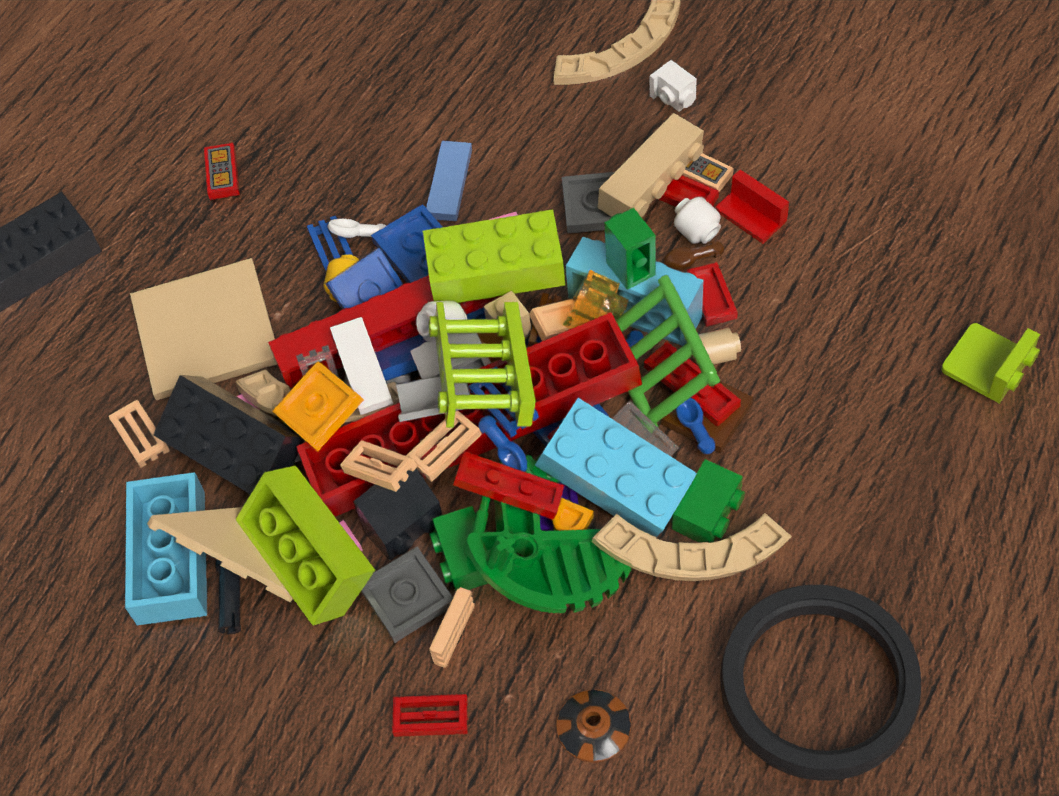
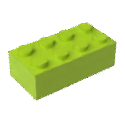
(494, 257)
(304, 545)

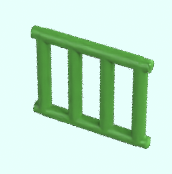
(693, 347)

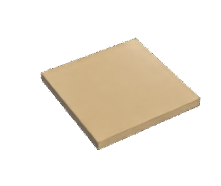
(204, 327)

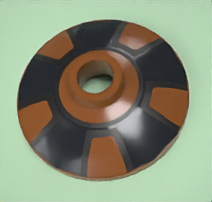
(599, 741)

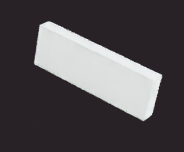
(361, 365)

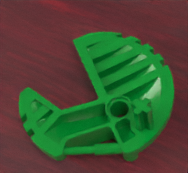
(555, 566)

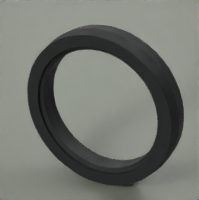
(849, 607)

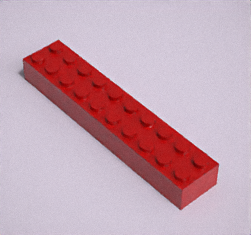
(579, 363)

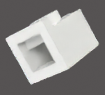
(673, 86)

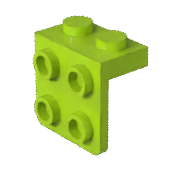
(991, 361)

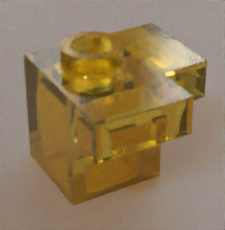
(594, 299)

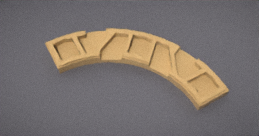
(624, 53)
(267, 392)
(691, 560)

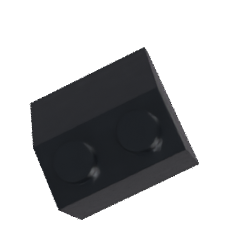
(399, 517)

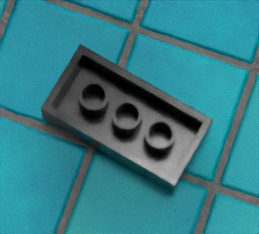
(42, 248)
(225, 432)

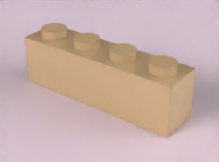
(652, 167)

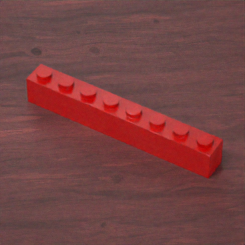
(387, 319)

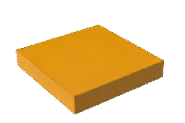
(318, 405)

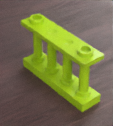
(512, 349)

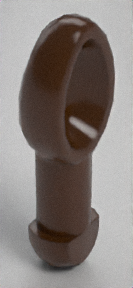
(684, 257)

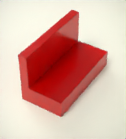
(753, 207)

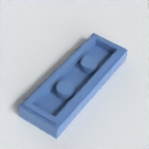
(449, 180)

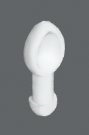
(350, 228)

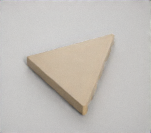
(222, 538)

